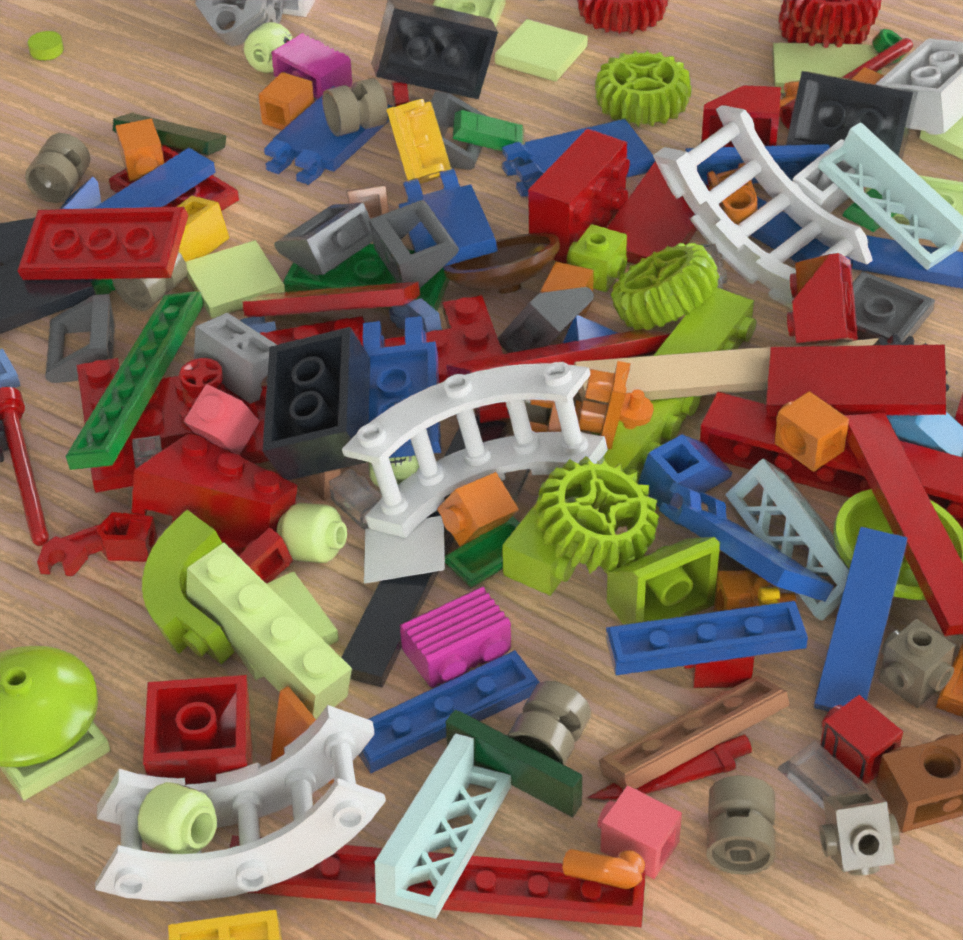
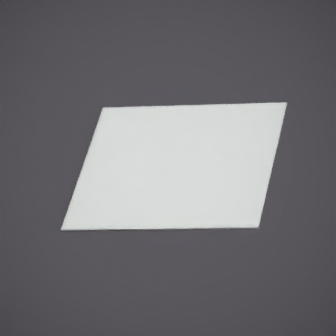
(399, 557)

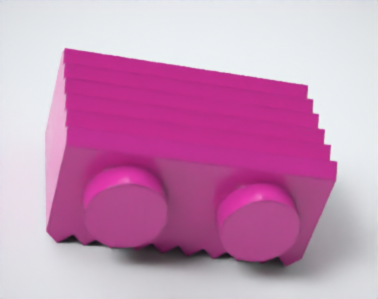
(313, 62)
(456, 637)

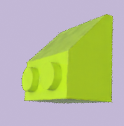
(666, 583)

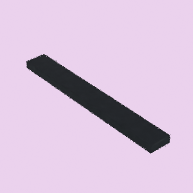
(398, 600)

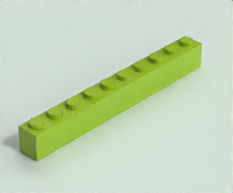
(715, 326)

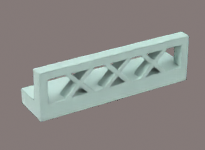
(901, 193)
(799, 519)
(426, 829)

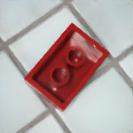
(580, 189)

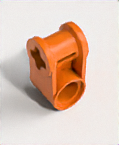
(741, 202)

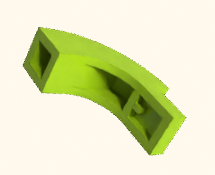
(166, 589)

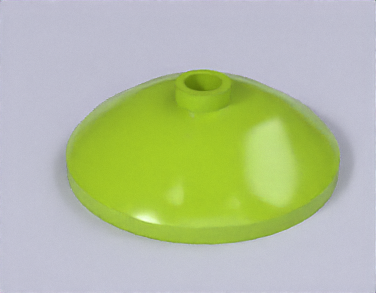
(865, 512)
(44, 704)

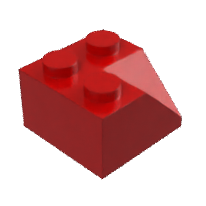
(759, 102)
(822, 301)
(197, 728)

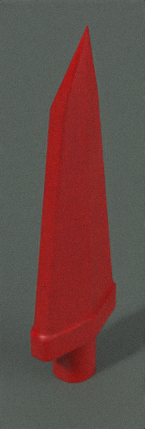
(711, 762)

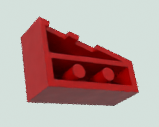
(214, 486)

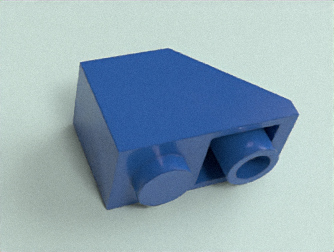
(685, 463)

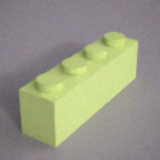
(267, 630)

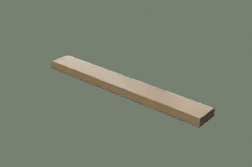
(698, 372)

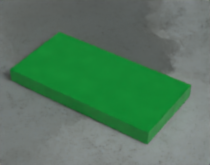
(362, 269)

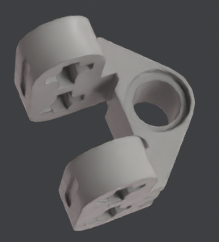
(255, 13)

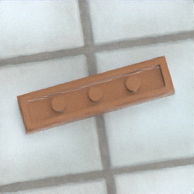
(693, 733)

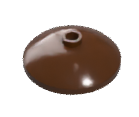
(514, 263)

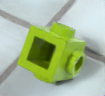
(602, 252)

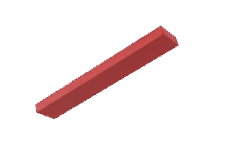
(599, 348)
(911, 516)

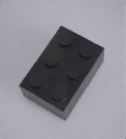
(434, 47)
(832, 105)
(315, 402)

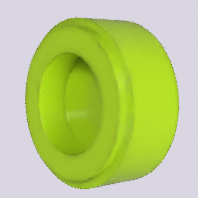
(45, 45)

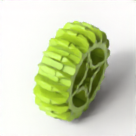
(643, 88)
(665, 286)
(588, 525)

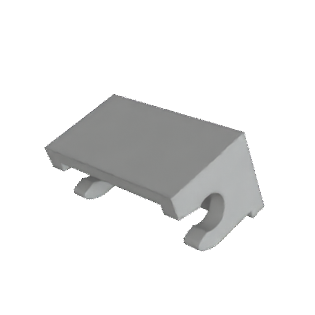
(238, 350)

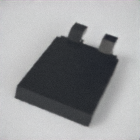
(34, 299)

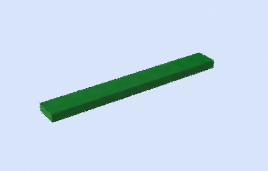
(135, 382)

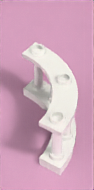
(732, 239)
(421, 494)
(242, 798)

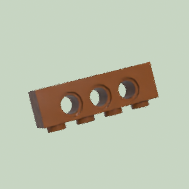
(923, 782)

